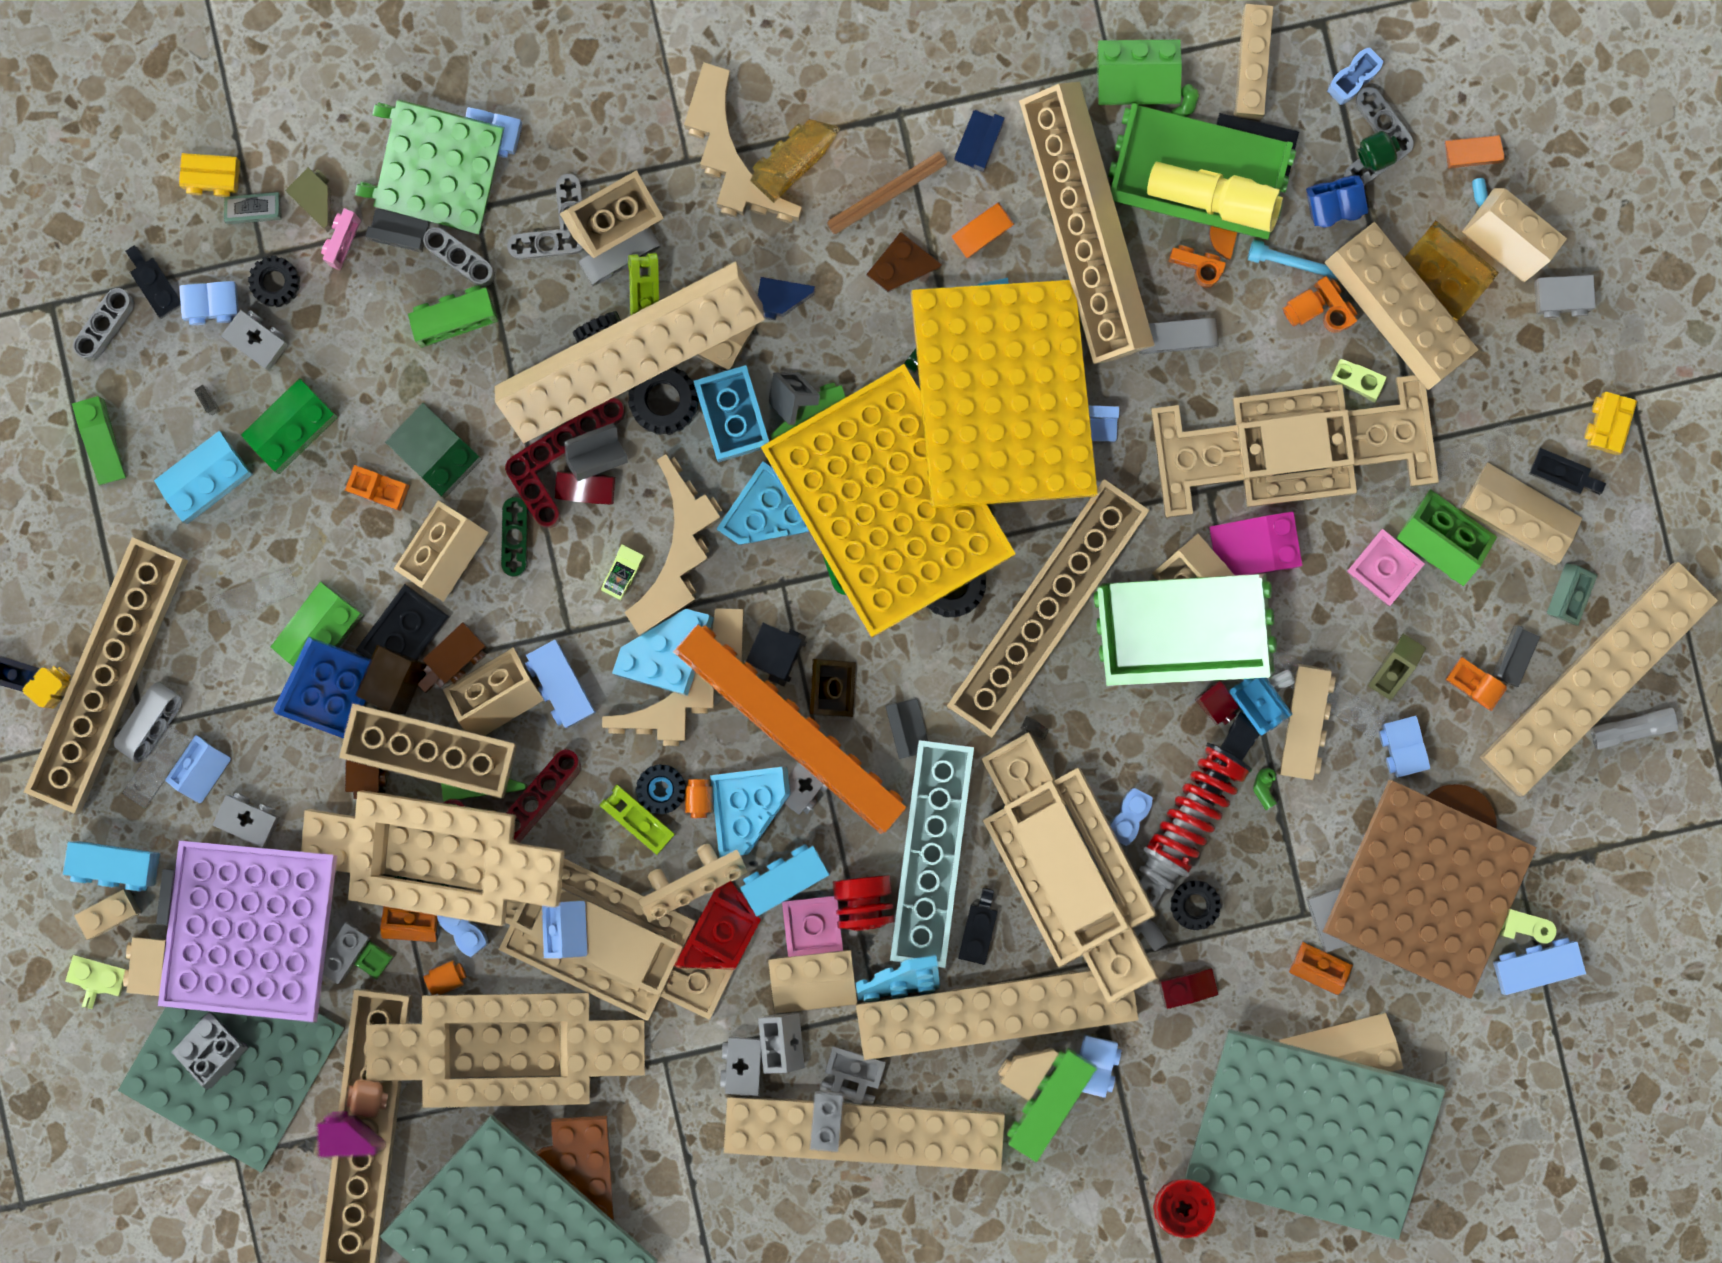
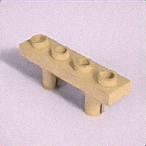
(682, 891)

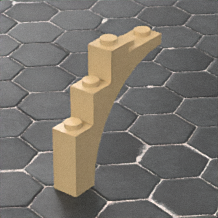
(708, 118)
(691, 517)
(670, 714)

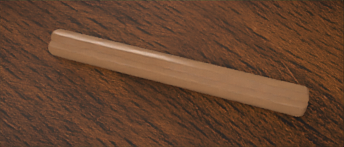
(887, 192)

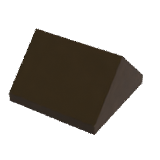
(390, 680)
(832, 688)

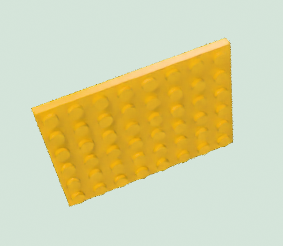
(1003, 393)
(868, 504)

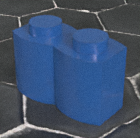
(1337, 201)

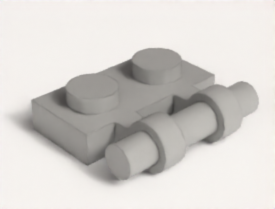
(853, 1067)

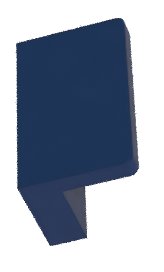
(979, 140)

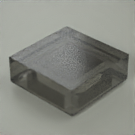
(207, 400)

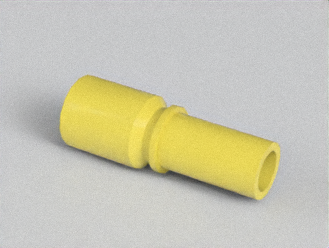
(1235, 198)

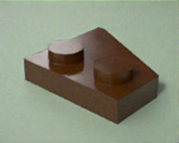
(901, 264)

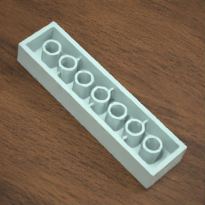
(932, 852)

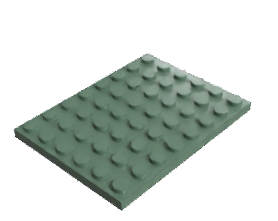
(1314, 1134)
(506, 1207)

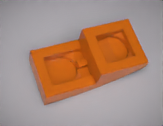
(982, 230)
(377, 487)

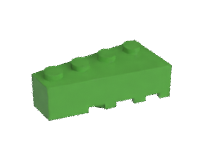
(1051, 1104)

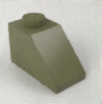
(313, 196)
(1397, 666)

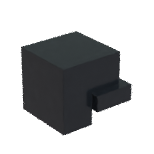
(776, 652)

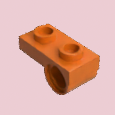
(1186, 257)
(1330, 292)
(1476, 683)

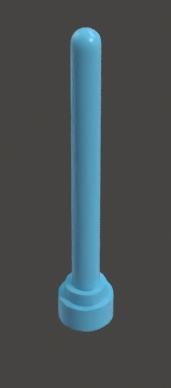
(1260, 252)

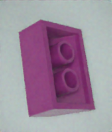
(346, 1136)

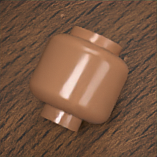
(366, 1098)

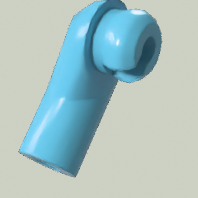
(1479, 190)

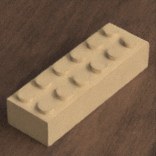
(1401, 305)
(428, 751)

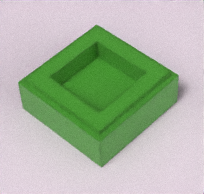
(373, 960)

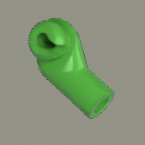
(1189, 101)
(1262, 787)

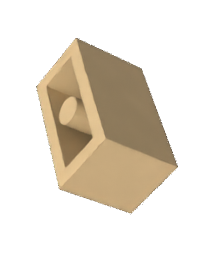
(107, 914)
(145, 965)

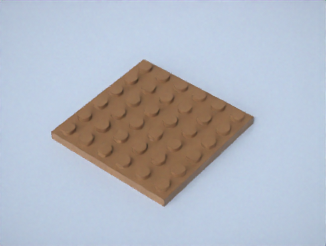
(1429, 889)

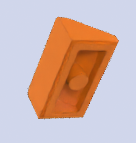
(1474, 151)
(408, 925)
(1320, 968)

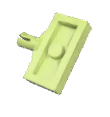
(95, 978)

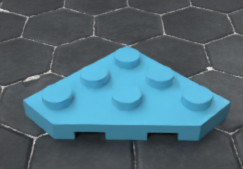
(762, 511)
(651, 655)
(746, 806)
(912, 976)

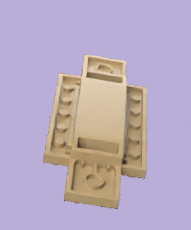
(437, 846)
(1059, 873)
(622, 958)
(505, 1039)

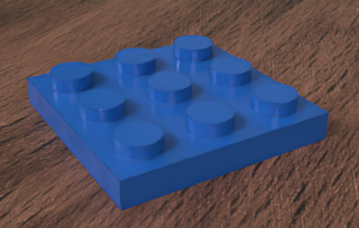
(322, 687)

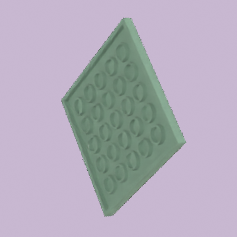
(251, 1104)

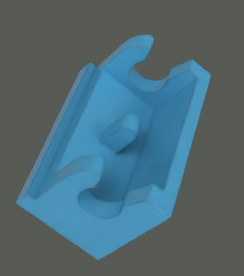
(1260, 703)

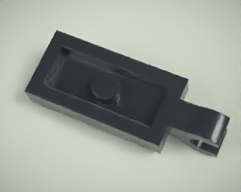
(153, 283)
(1564, 473)
(978, 930)

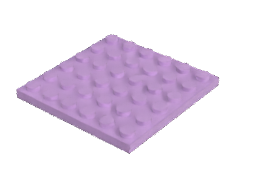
(247, 931)

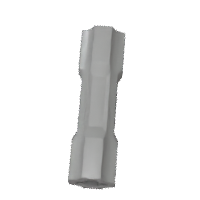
(1634, 728)

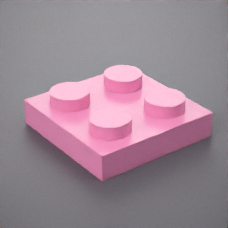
(345, 230)
(1385, 567)
(812, 926)

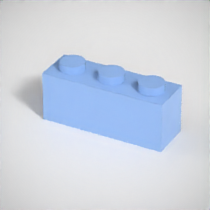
(559, 684)
(1539, 966)

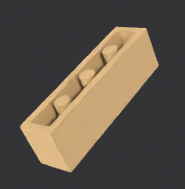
(1253, 61)
(1304, 727)

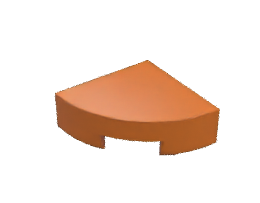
(1222, 241)

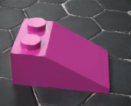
(1258, 544)

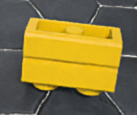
(209, 174)
(1610, 423)
(48, 687)

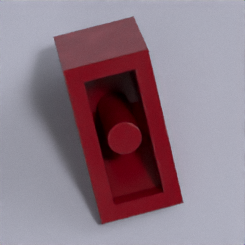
(1218, 704)
(1188, 988)

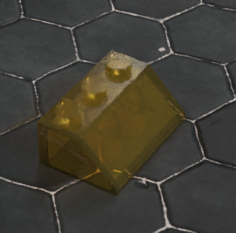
(793, 158)
(1450, 269)

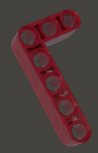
(556, 452)
(535, 792)

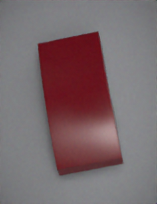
(595, 489)

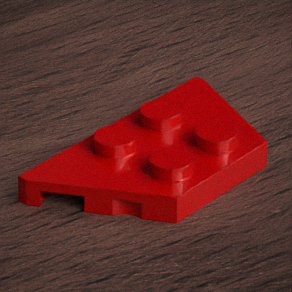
(720, 932)

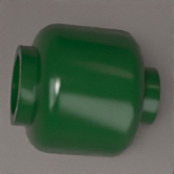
(1378, 151)

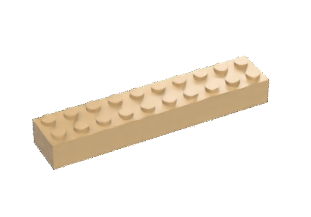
(1086, 222)
(629, 352)
(1047, 608)
(105, 676)
(1598, 678)
(988, 1014)
(867, 1133)
(361, 1182)

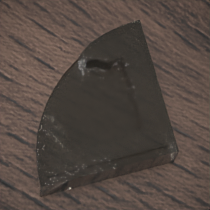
(1035, 728)

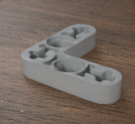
(1397, 130)
(564, 231)

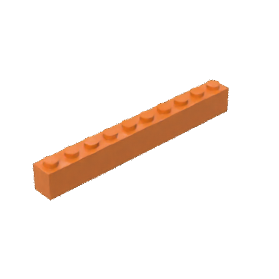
(790, 729)

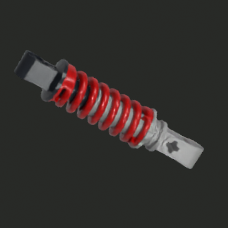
(1171, 852)

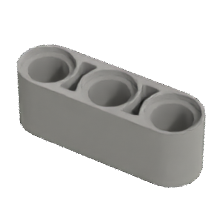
(451, 246)
(616, 258)
(104, 310)
(1183, 335)
(148, 722)

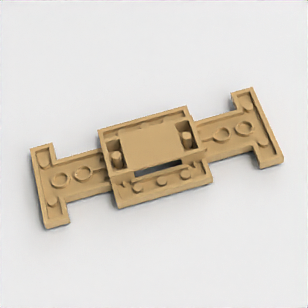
(1293, 435)

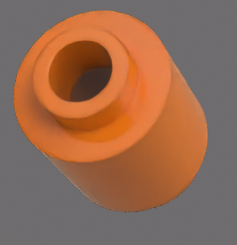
(1304, 307)
(699, 798)
(445, 978)

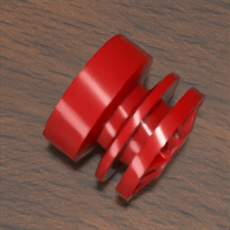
(863, 902)
(1198, 1216)

